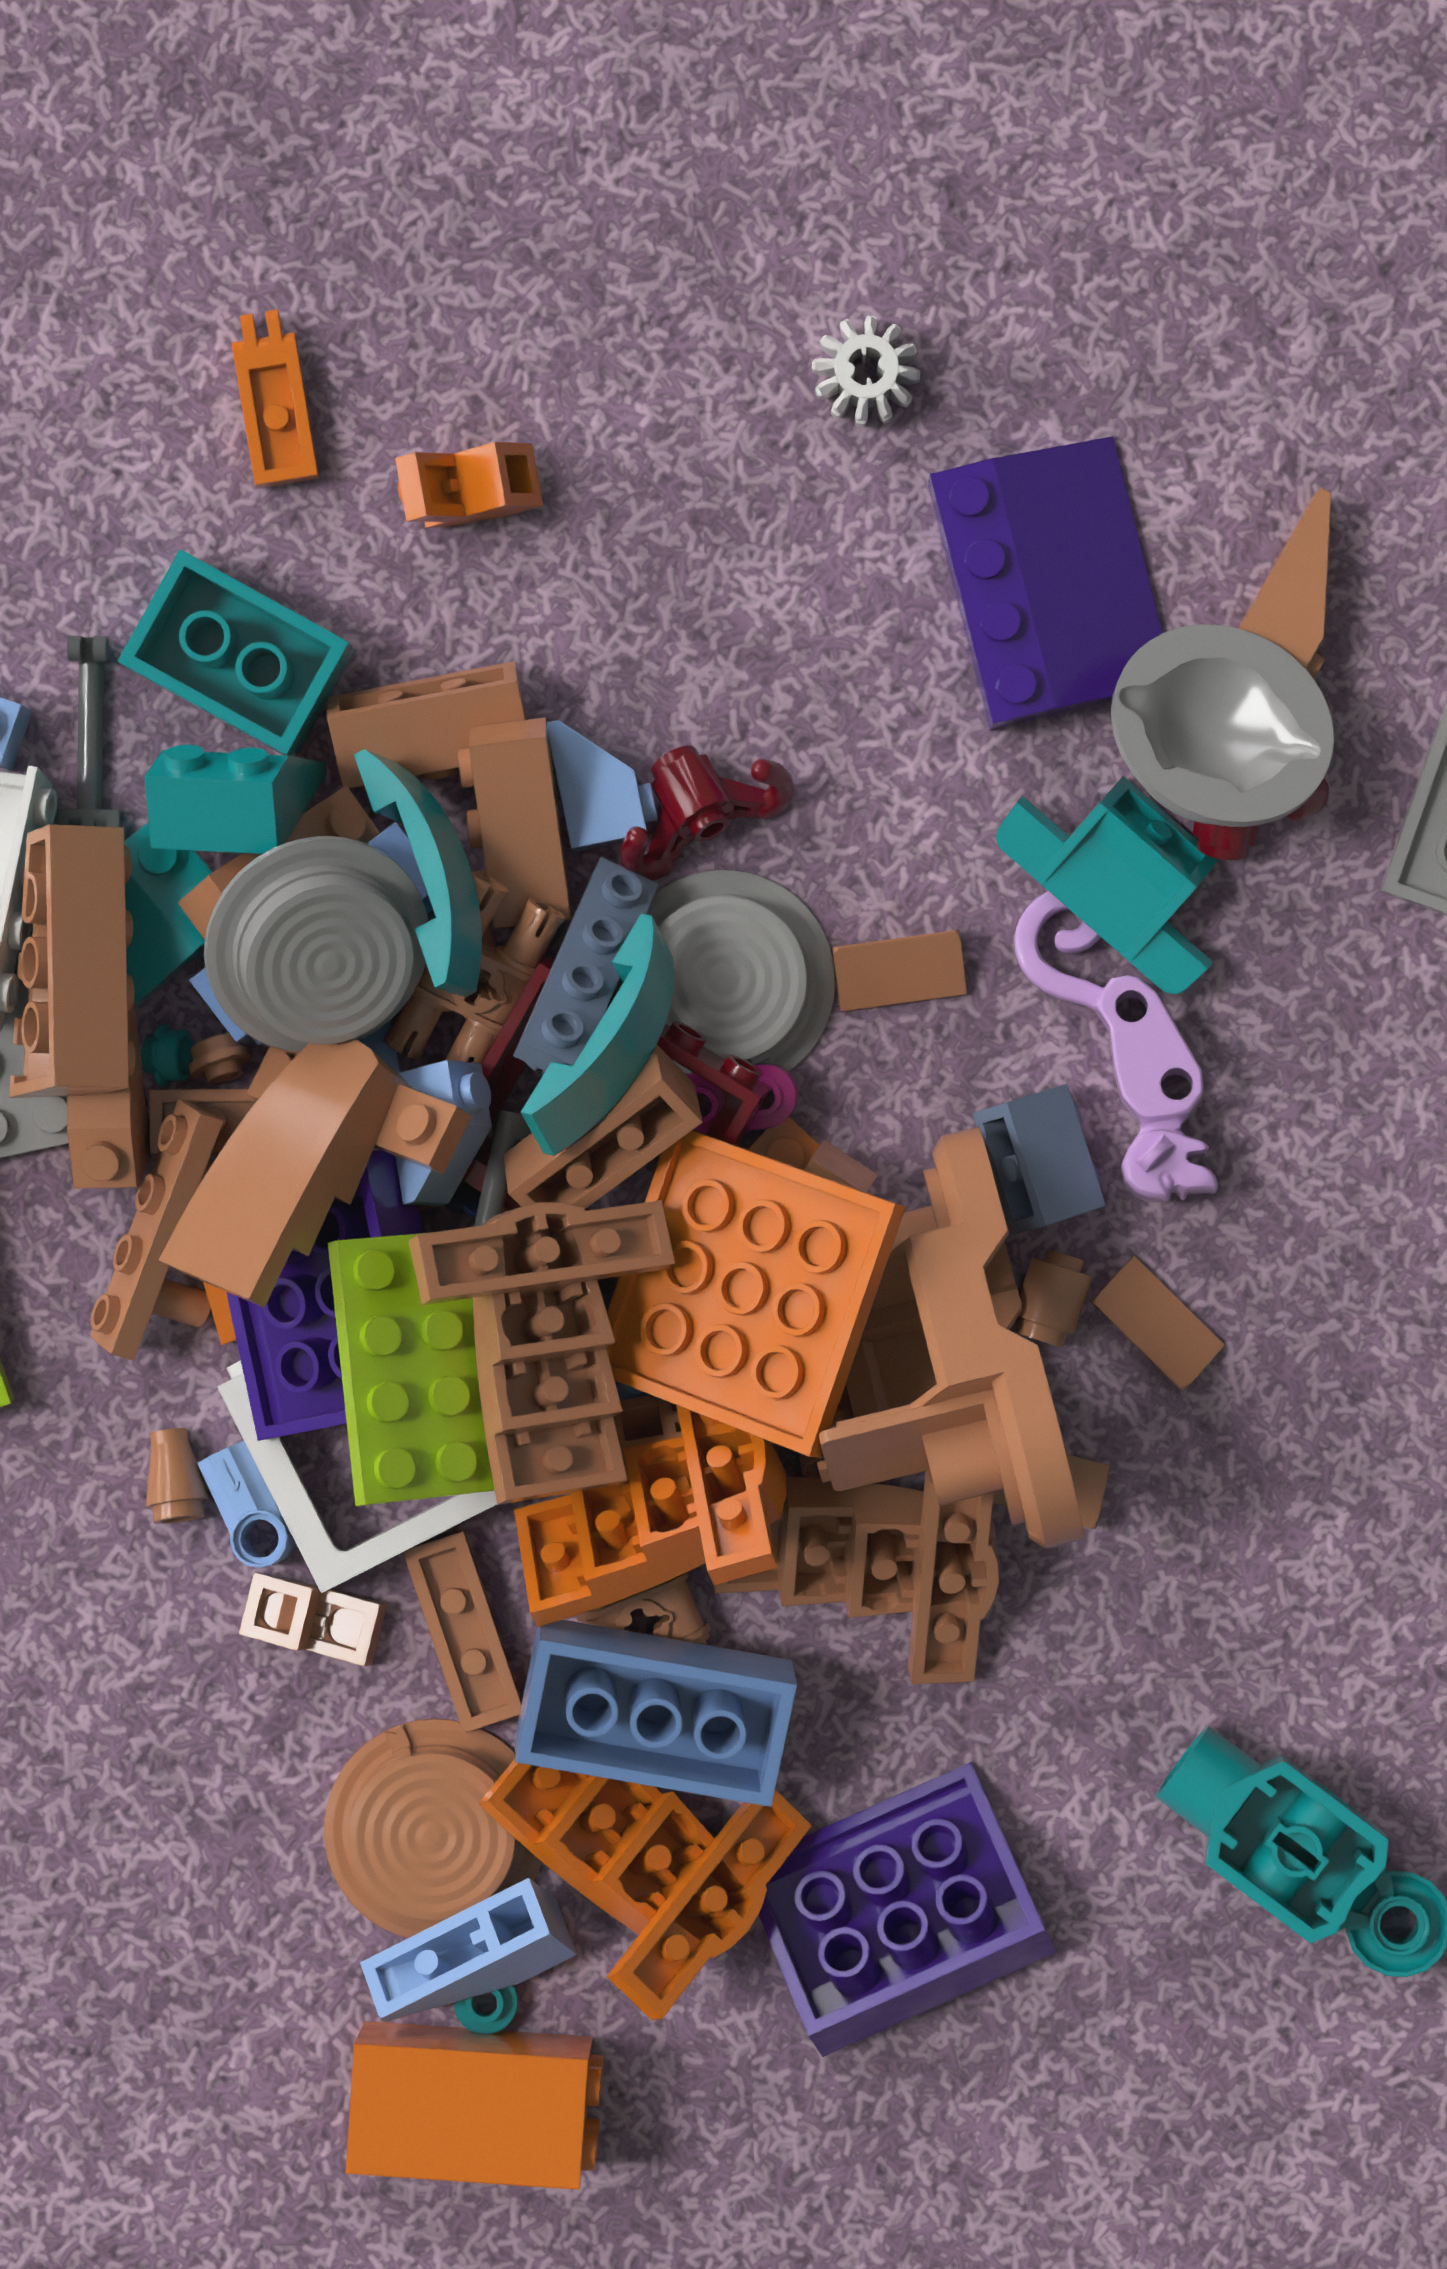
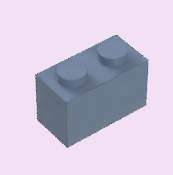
(1040, 1159)

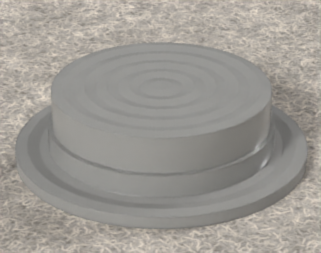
(1222, 725)
(315, 943)
(746, 966)

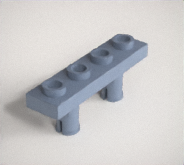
(583, 969)

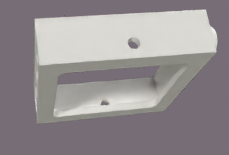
(325, 1561)

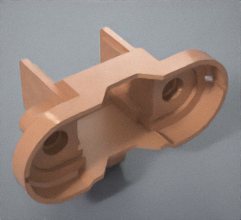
(942, 1372)

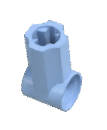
(243, 1502)

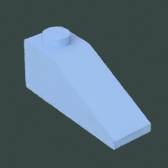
(471, 1953)

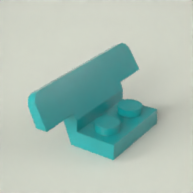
(1120, 876)

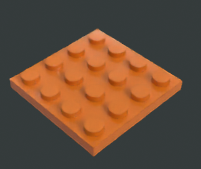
(760, 1295)

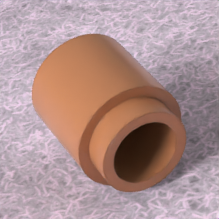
(1052, 1298)

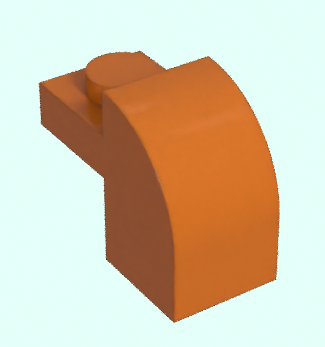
(469, 484)

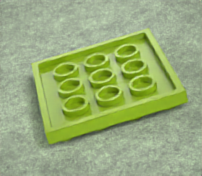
(405, 1378)

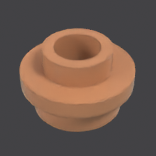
(218, 1059)

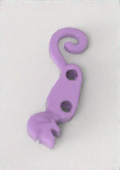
(1141, 1059)

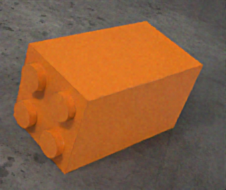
(473, 2105)

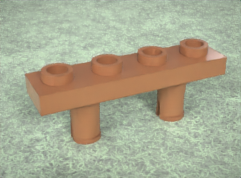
(139, 1278)

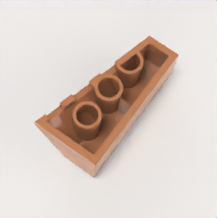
(75, 964)

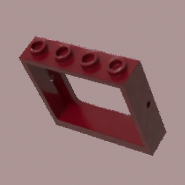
(683, 1044)

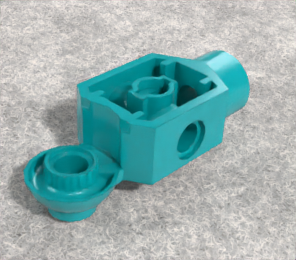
(1303, 1853)

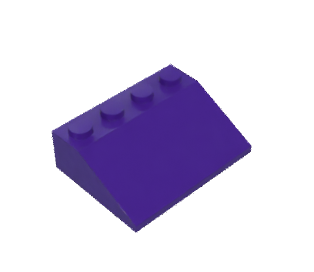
(1045, 576)
(293, 1342)
(900, 1911)

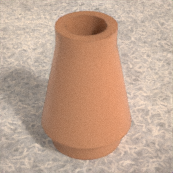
(174, 1479)

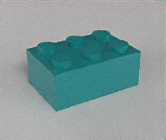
(236, 654)

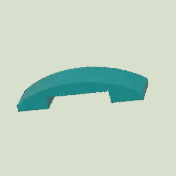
(454, 937)
(578, 1096)

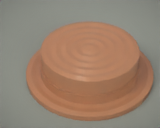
(411, 1830)

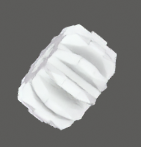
(843, 371)

